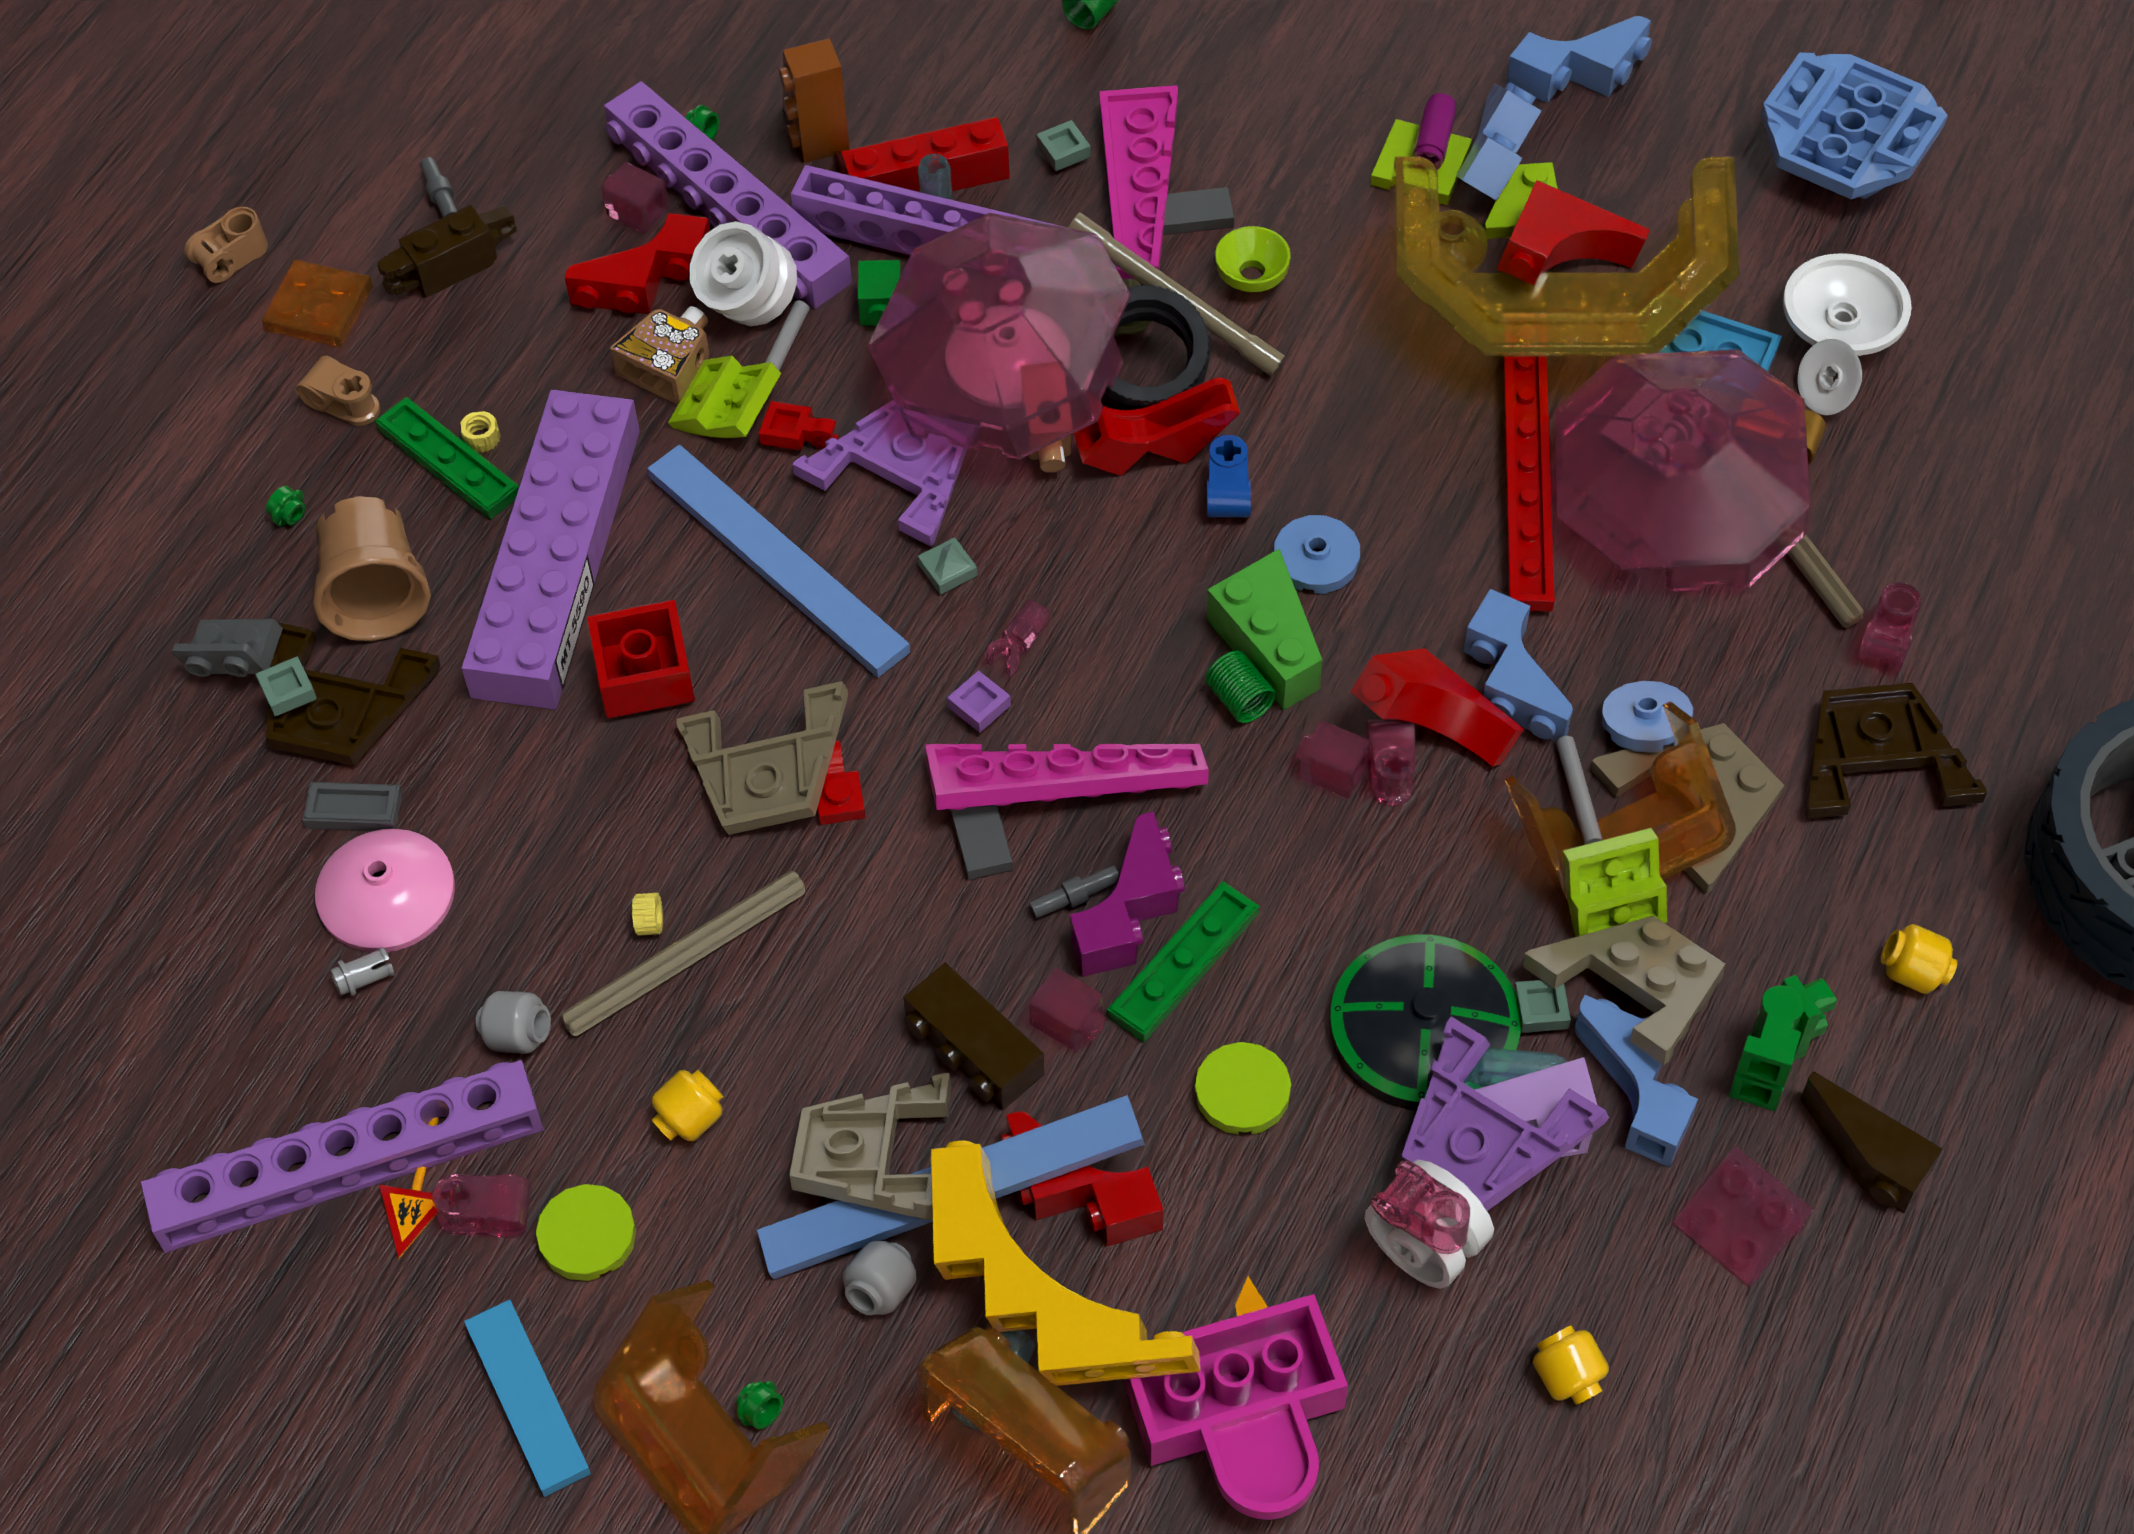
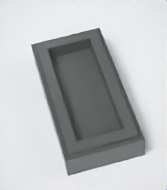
(1198, 211)
(352, 806)
(982, 841)

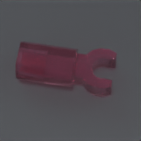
(1019, 635)

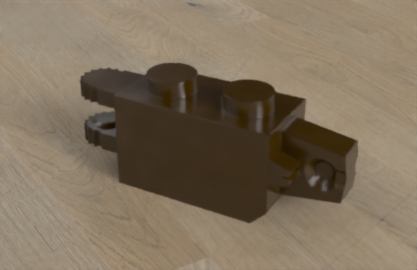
(446, 251)

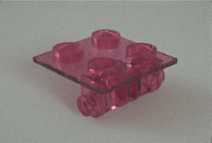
(1743, 1216)

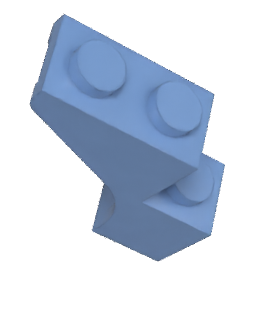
(1593, 61)
(1502, 130)
(1516, 681)
(1659, 1109)

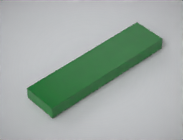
(448, 458)
(1183, 961)

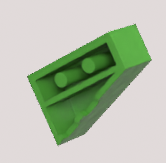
(1264, 619)

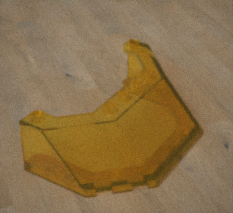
(1569, 310)

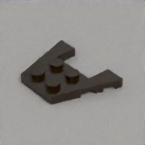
(347, 711)
(1882, 731)

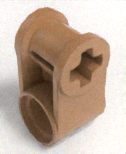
(229, 242)
(339, 392)

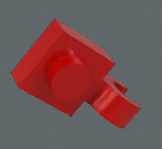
(792, 425)
(841, 793)

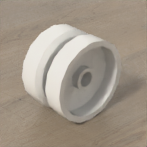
(743, 274)
(1419, 1259)

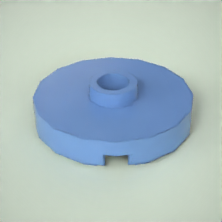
(1320, 570)
(1637, 717)

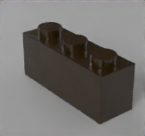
(973, 1037)

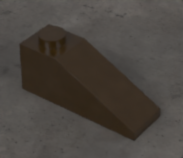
(1874, 1147)

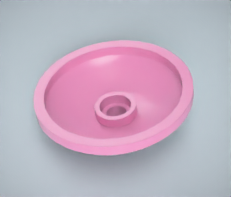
(389, 908)

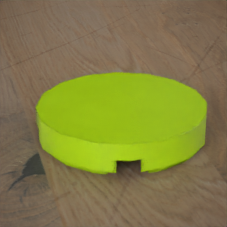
(1242, 1088)
(586, 1232)

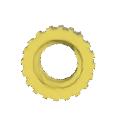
(478, 421)
(647, 914)

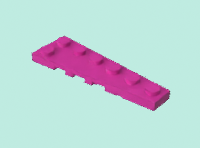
(1138, 158)
(972, 777)

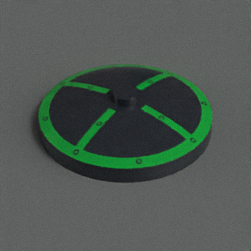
(1397, 1003)

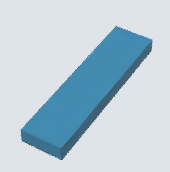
(527, 1398)

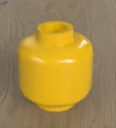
(1918, 958)
(686, 1105)
(1571, 1365)

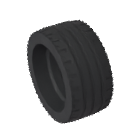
(1177, 313)

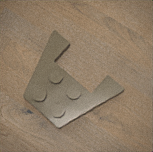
(771, 777)
(1745, 780)
(1647, 964)
(848, 1148)

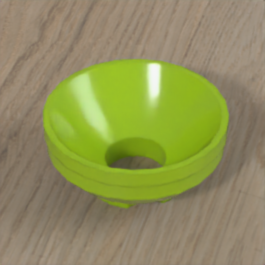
(1252, 248)

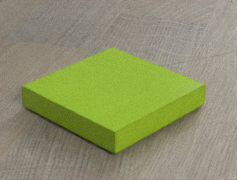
(1402, 143)

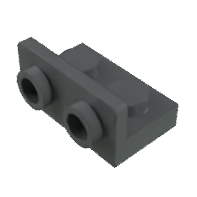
(230, 647)

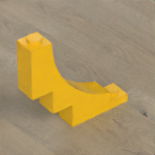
(1074, 1335)

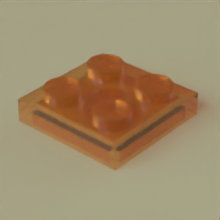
(317, 303)

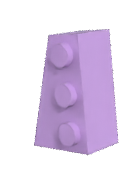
(1538, 1093)

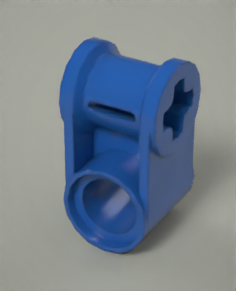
(1228, 479)

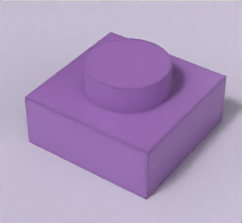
(979, 701)

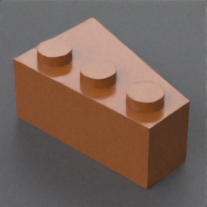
(814, 100)

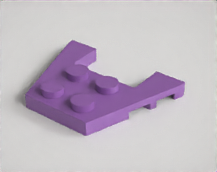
(888, 449)
(1482, 1140)

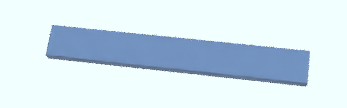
(779, 561)
(1014, 1166)

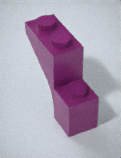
(1146, 889)

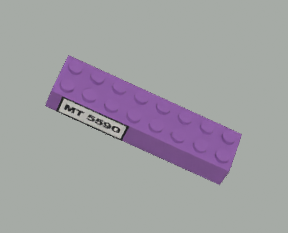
(551, 550)

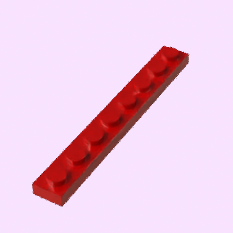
(1528, 482)

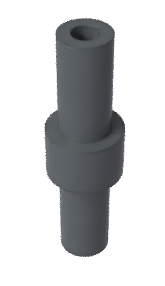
(438, 187)
(1074, 891)

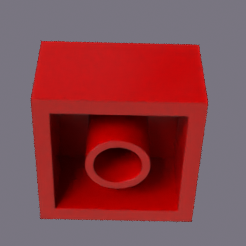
(640, 659)

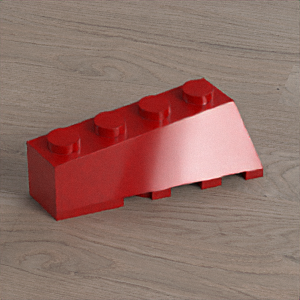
(973, 150)

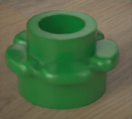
(704, 120)
(286, 506)
(759, 1404)

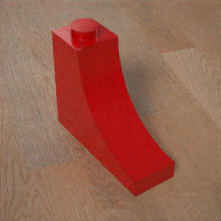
(1566, 228)
(1430, 694)

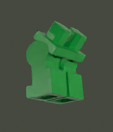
(1781, 1033)

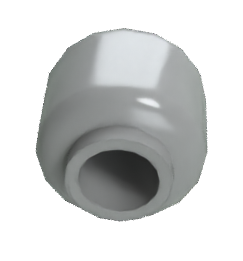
(513, 1022)
(879, 1278)

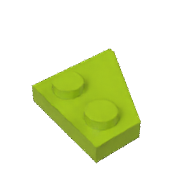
(1514, 196)

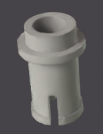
(358, 972)

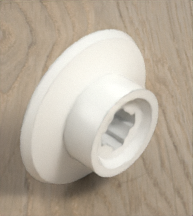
(1817, 375)

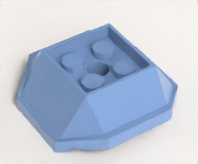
(1849, 123)

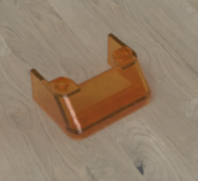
(1684, 812)
(1029, 1420)
(680, 1430)

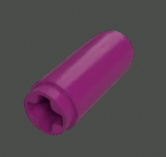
(1435, 128)

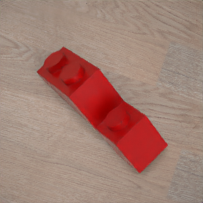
(632, 277)
(1169, 428)
(1116, 1202)

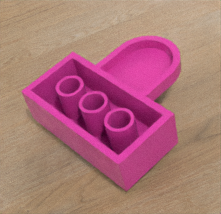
(1248, 1405)

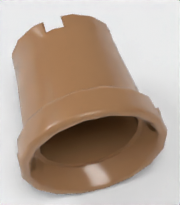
(366, 572)

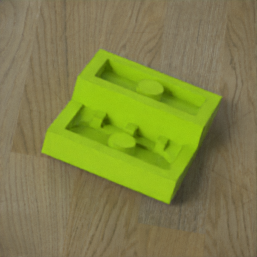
(724, 398)
(1614, 882)

